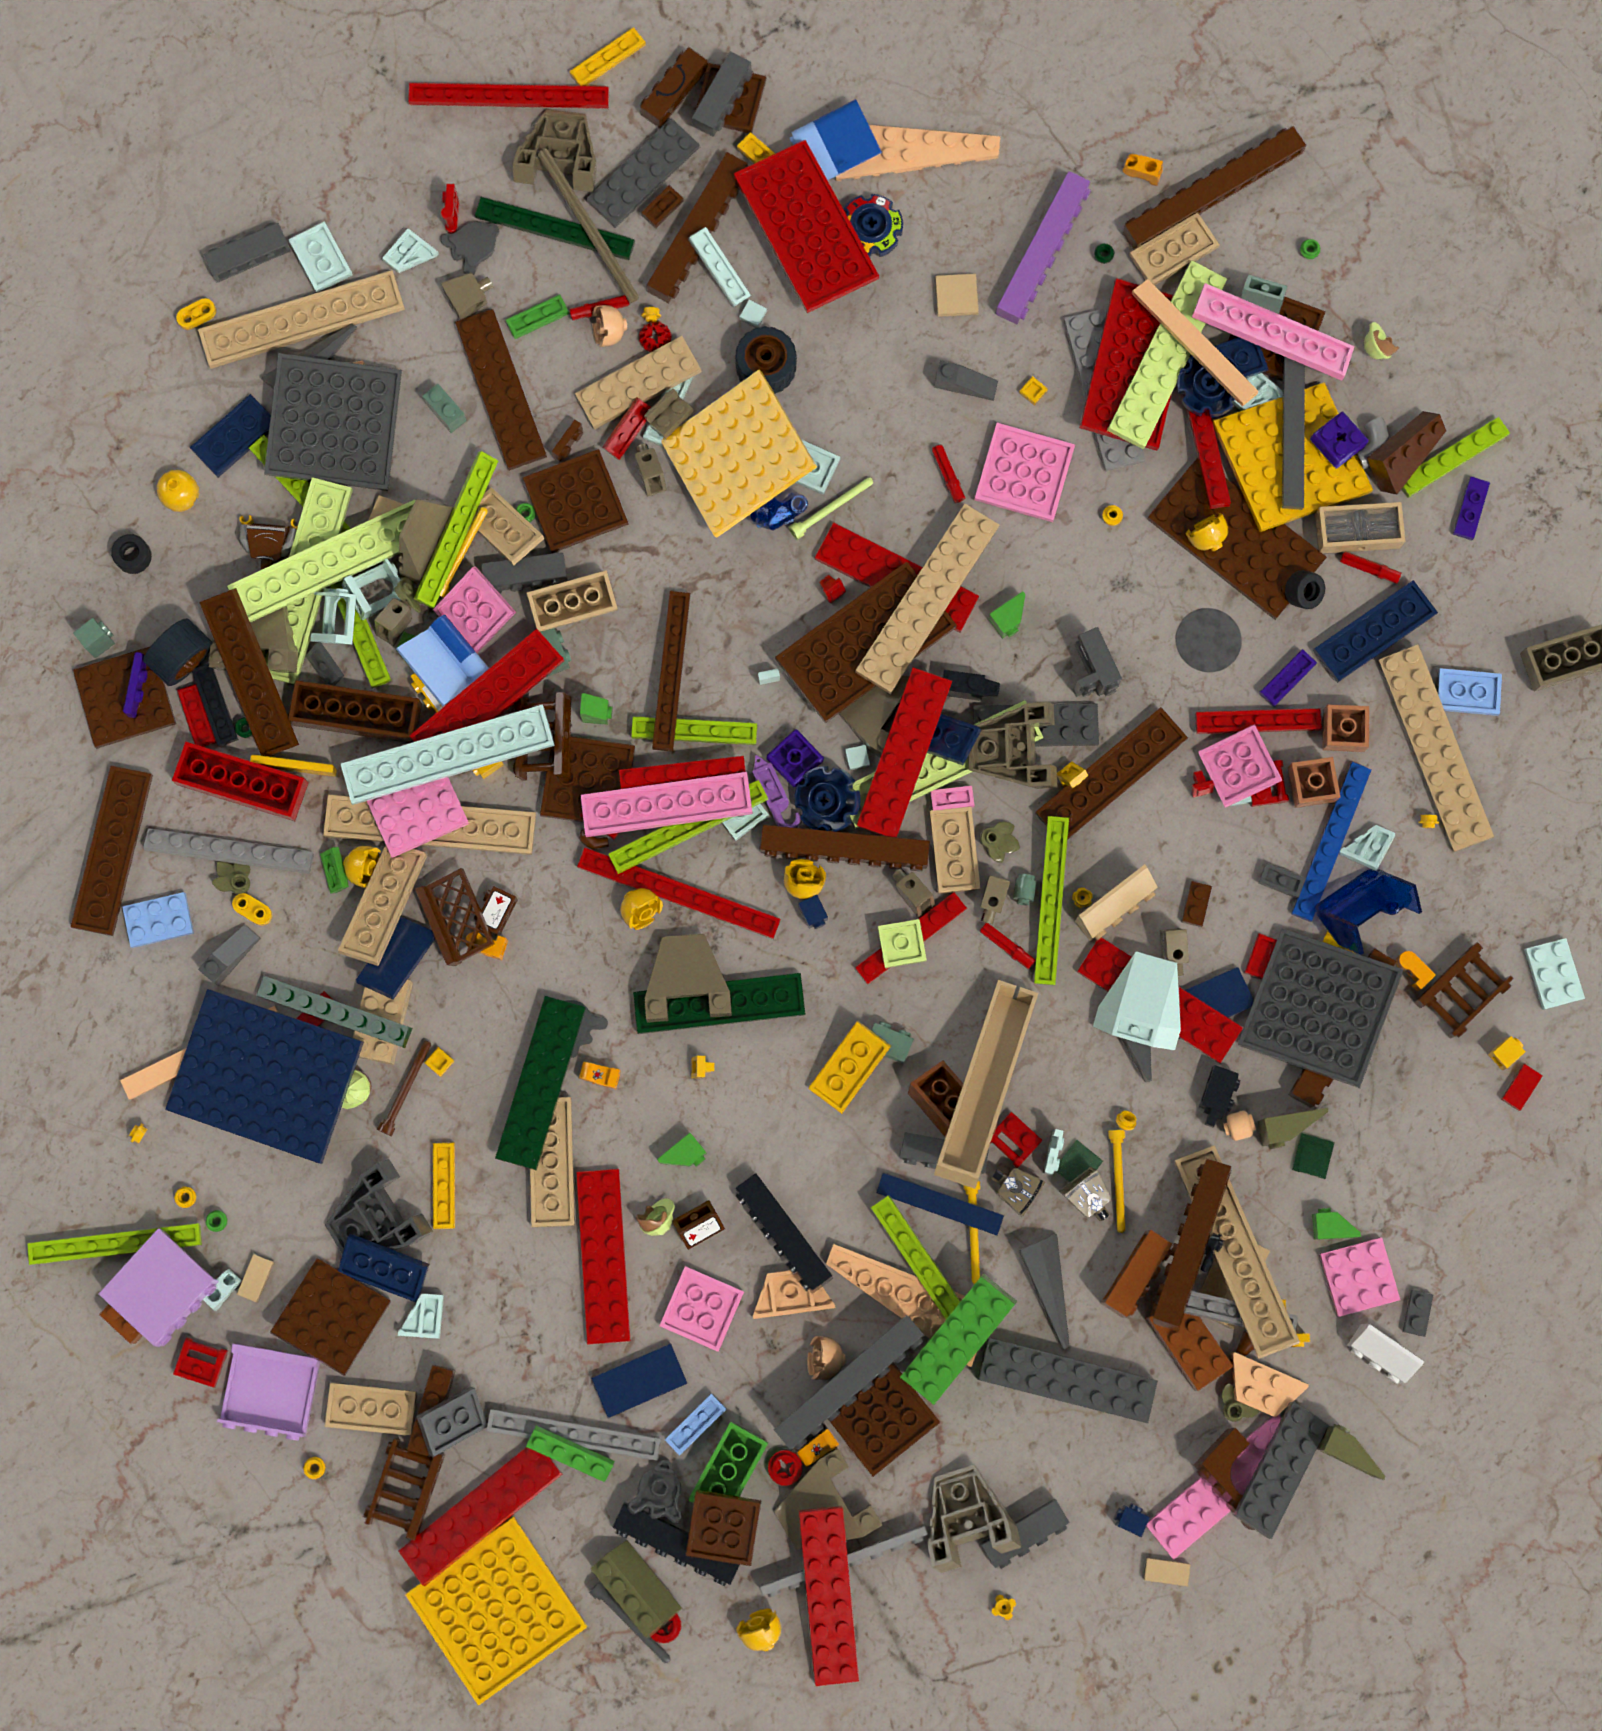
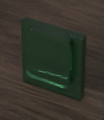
(1313, 1156)
(1077, 1161)

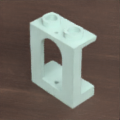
(384, 571)
(331, 599)

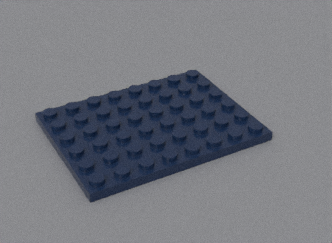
(264, 1076)

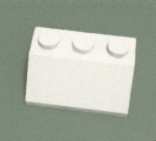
(1384, 1354)

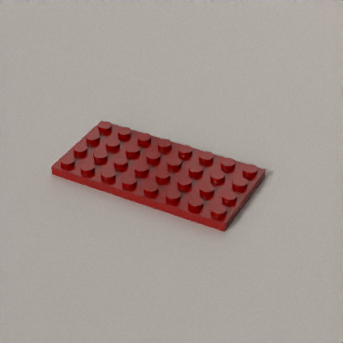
(806, 226)
(1121, 349)

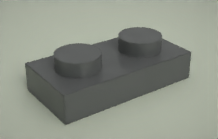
(324, 665)
(1282, 880)
(1418, 1313)

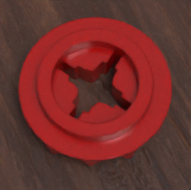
(646, 332)
(786, 1457)
(673, 1629)

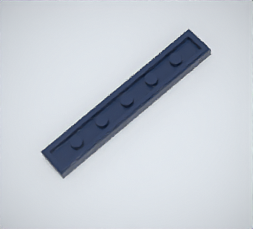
(940, 1204)

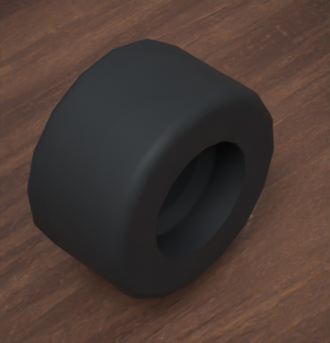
(125, 542)
(1314, 591)

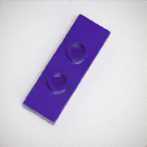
(1471, 508)
(1287, 678)
(135, 692)

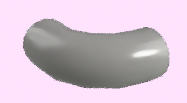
(1377, 436)

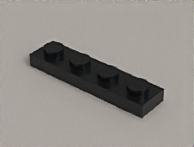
(215, 705)

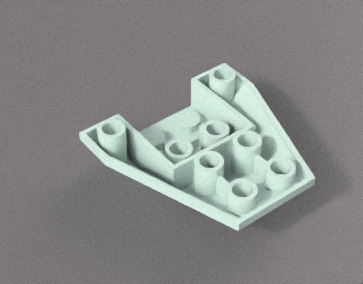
(1143, 1003)

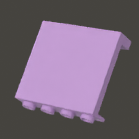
(158, 1288)
(269, 1391)

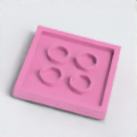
(475, 609)
(1240, 766)
(1359, 1277)
(701, 1309)

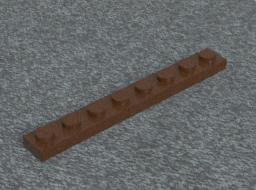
(671, 671)

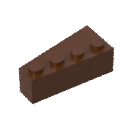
(1405, 451)

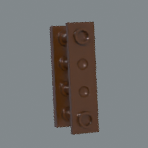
(562, 729)
(1457, 970)
(419, 1504)

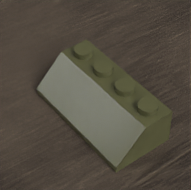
(636, 1588)

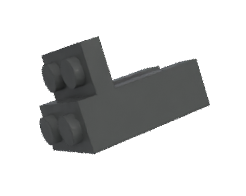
(1099, 665)

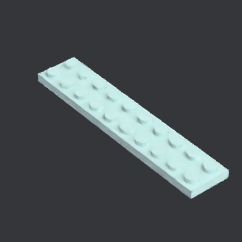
(447, 754)

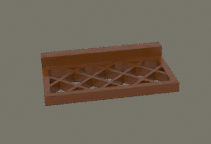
(438, 921)

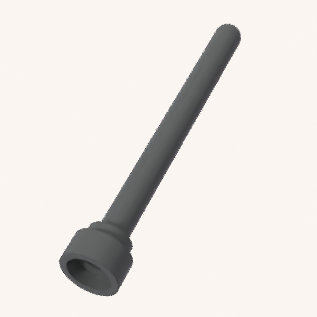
(601, 1592)

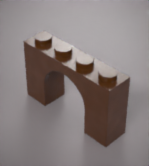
(1217, 1463)

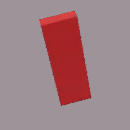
(627, 429)
(196, 716)

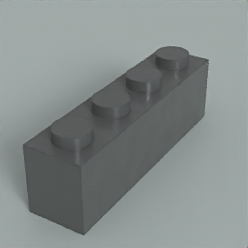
(722, 93)
(247, 252)
(528, 572)
(924, 1150)
(1032, 1530)

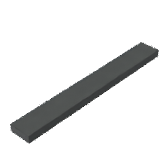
(1293, 434)

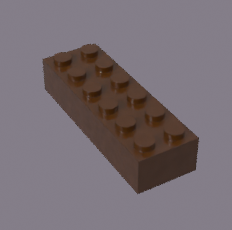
(354, 711)

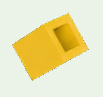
(1507, 1052)

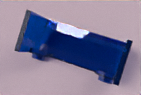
(1363, 899)

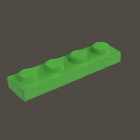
(570, 1453)

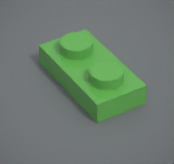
(334, 870)

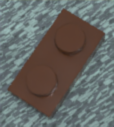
(662, 206)
(572, 435)
(1196, 904)

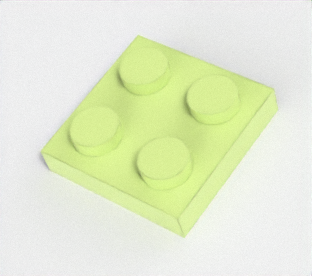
(902, 943)

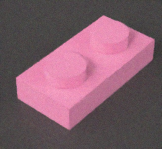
(952, 798)

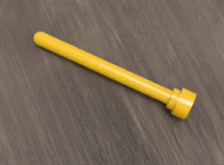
(464, 547)
(1116, 1138)
(974, 1243)

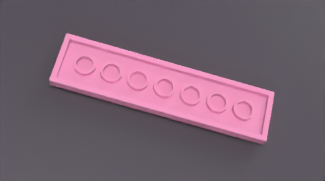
(1273, 331)
(666, 804)
(1199, 1507)

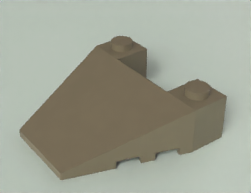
(568, 142)
(421, 537)
(273, 635)
(871, 713)
(1008, 747)
(686, 969)
(818, 1491)
(966, 1512)

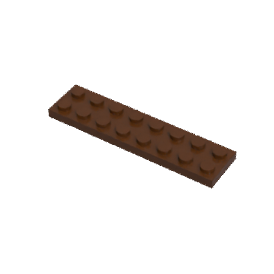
(501, 389)
(249, 673)
(1115, 772)
(111, 851)

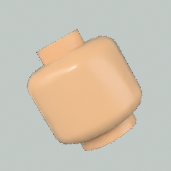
(1239, 1125)

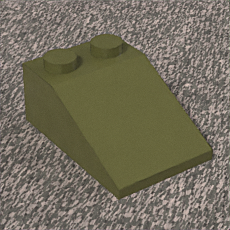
(1283, 1128)
(1347, 1449)

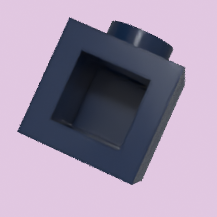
(813, 912)
(1131, 1519)

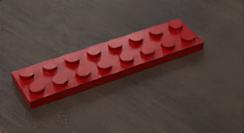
(871, 563)
(495, 688)
(904, 753)
(1200, 1023)
(603, 1256)
(479, 1514)
(828, 1596)

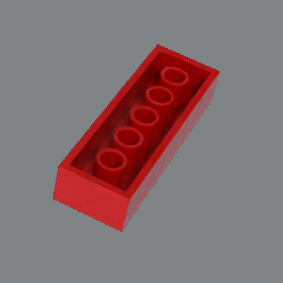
(240, 781)

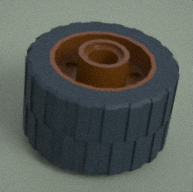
(769, 352)
(177, 652)

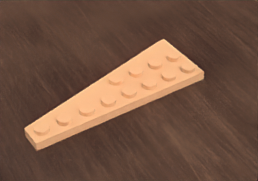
(917, 148)
(890, 1287)

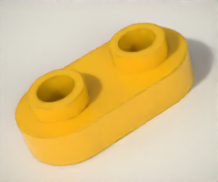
(195, 312)
(251, 909)

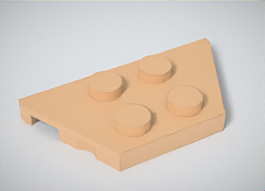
(785, 1296)
(1263, 1386)

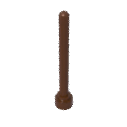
(387, 1124)

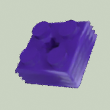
(1341, 451)
(795, 745)

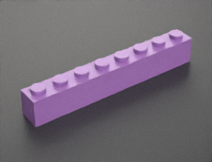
(1043, 247)

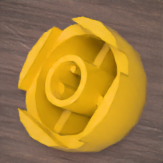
(177, 490)
(1209, 533)
(361, 864)
(804, 879)
(639, 907)
(760, 1631)

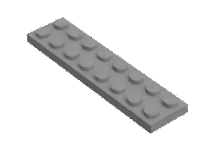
(1084, 337)

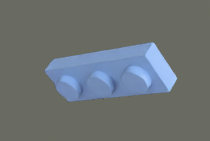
(695, 1424)

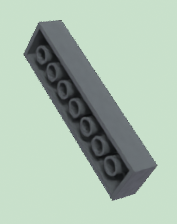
(1067, 1380)
(849, 1382)

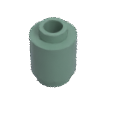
(1024, 889)

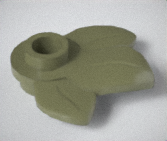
(406, 590)
(1003, 840)
(230, 875)
(1242, 1409)

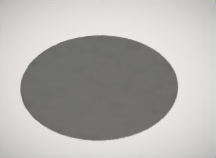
(1208, 640)

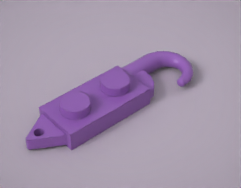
(777, 798)

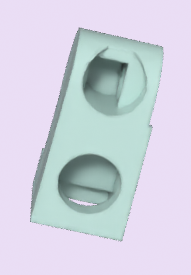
(227, 1284)

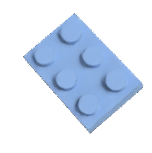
(1469, 691)
(158, 920)

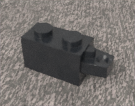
(970, 685)
(1218, 1093)

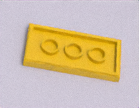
(849, 1067)

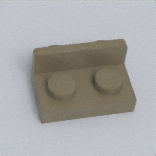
(668, 414)

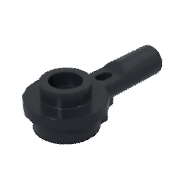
(1214, 1244)

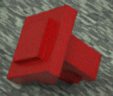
(832, 588)
(1201, 785)

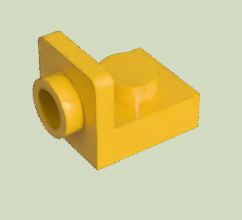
(1071, 775)

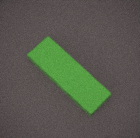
(537, 316)

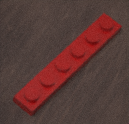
(1209, 460)
(1264, 720)
(680, 771)
(930, 924)

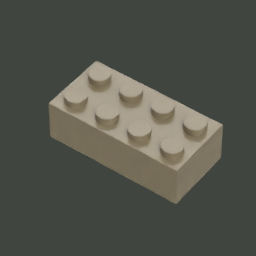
(1564, 658)

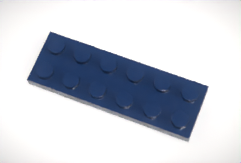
(1375, 631)

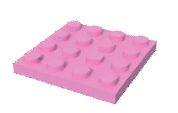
(1024, 472)
(417, 815)

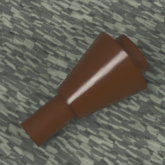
(1244, 1346)

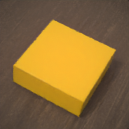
(1033, 390)
(439, 1061)

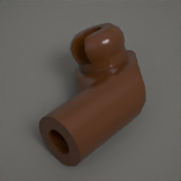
(593, 842)

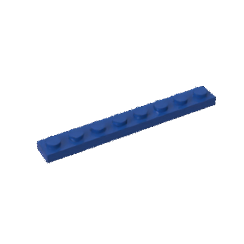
(1331, 841)

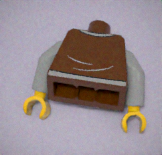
(267, 540)

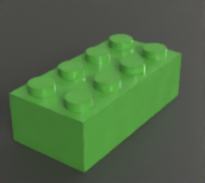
(731, 1462)

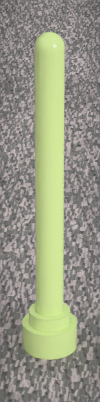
(798, 529)

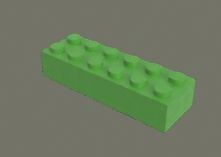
(958, 1339)

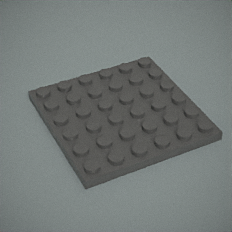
(333, 422)
(1320, 1008)

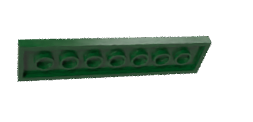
(750, 1001)
(540, 1083)

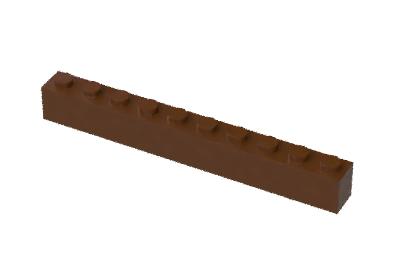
(1215, 187)

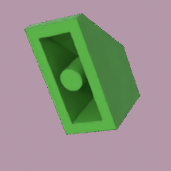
(1008, 616)
(595, 709)
(684, 1153)
(1332, 1226)

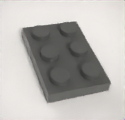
(451, 1421)

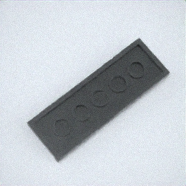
(643, 173)
(1073, 724)
(1280, 1470)

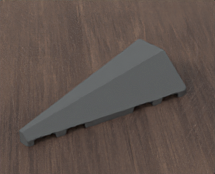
(323, 350)
(1044, 1267)

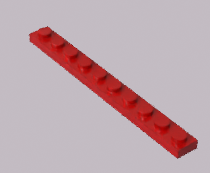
(509, 95)
(682, 894)

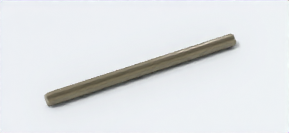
(588, 225)

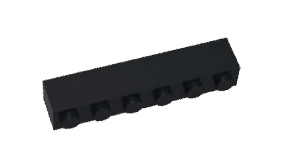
(784, 1234)
(671, 1541)

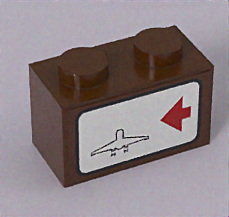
(497, 909)
(698, 1224)

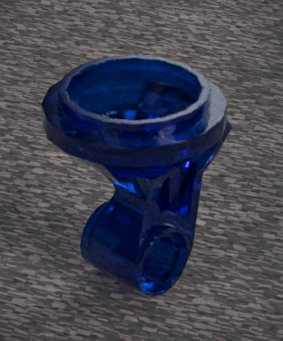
(776, 513)

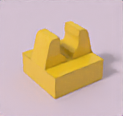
(700, 1066)

